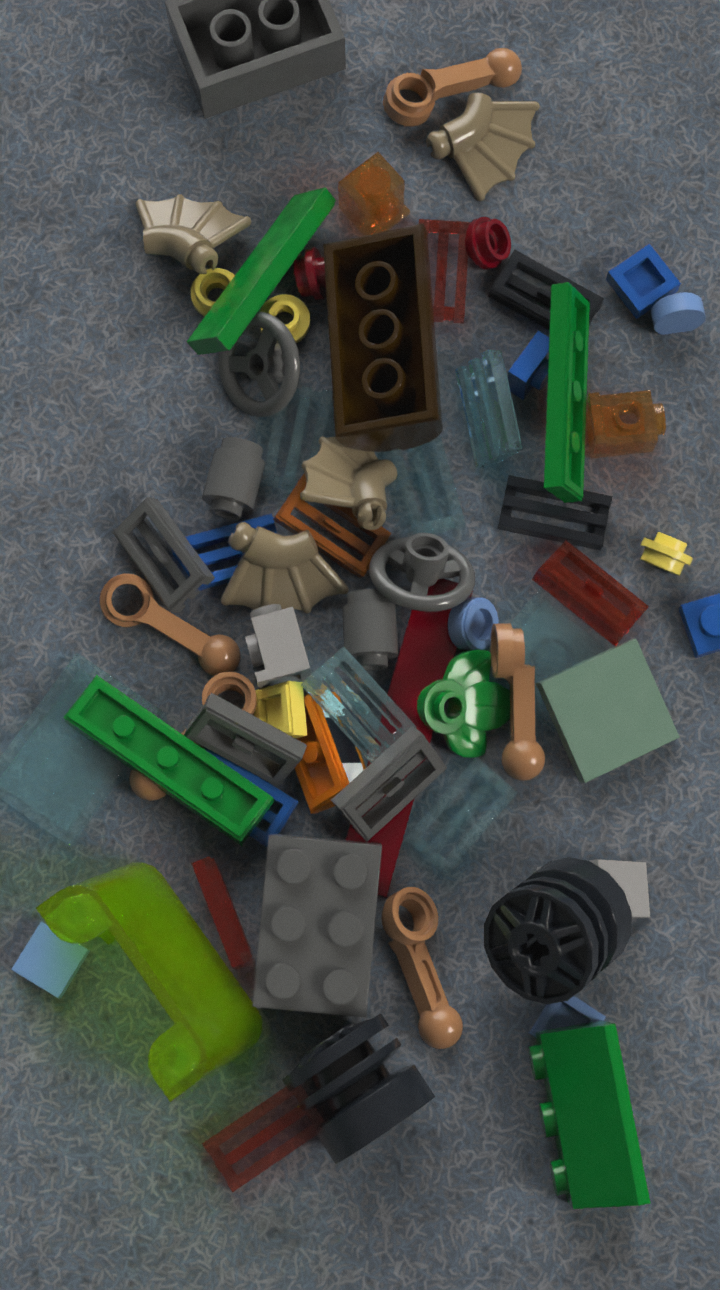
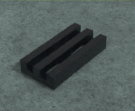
(548, 276)
(550, 532)

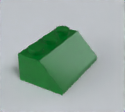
(589, 1116)

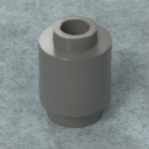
(234, 478)
(370, 629)

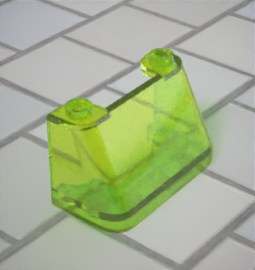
(176, 961)

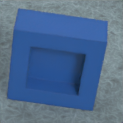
(642, 281)
(531, 367)
(702, 624)

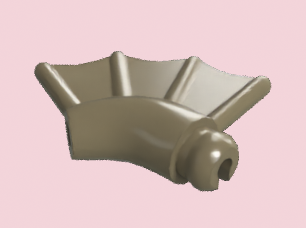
(486, 140)
(188, 230)
(349, 480)
(279, 570)

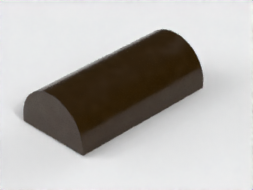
(383, 340)

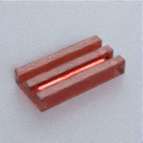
(445, 228)
(586, 597)
(223, 912)
(224, 1162)

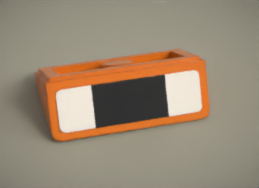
(329, 758)

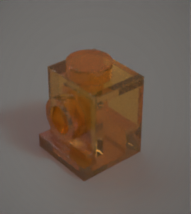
(373, 196)
(611, 436)

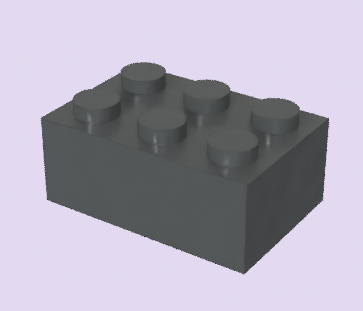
(253, 47)
(317, 925)

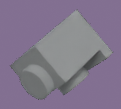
(277, 646)

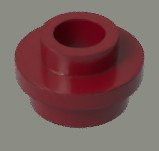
(487, 242)
(310, 274)

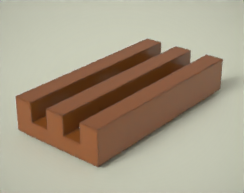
(324, 545)

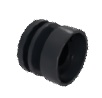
(557, 930)
(358, 1087)

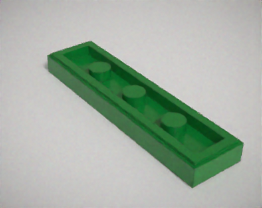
(261, 272)
(566, 393)
(169, 760)

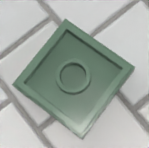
(607, 710)

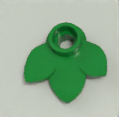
(472, 700)

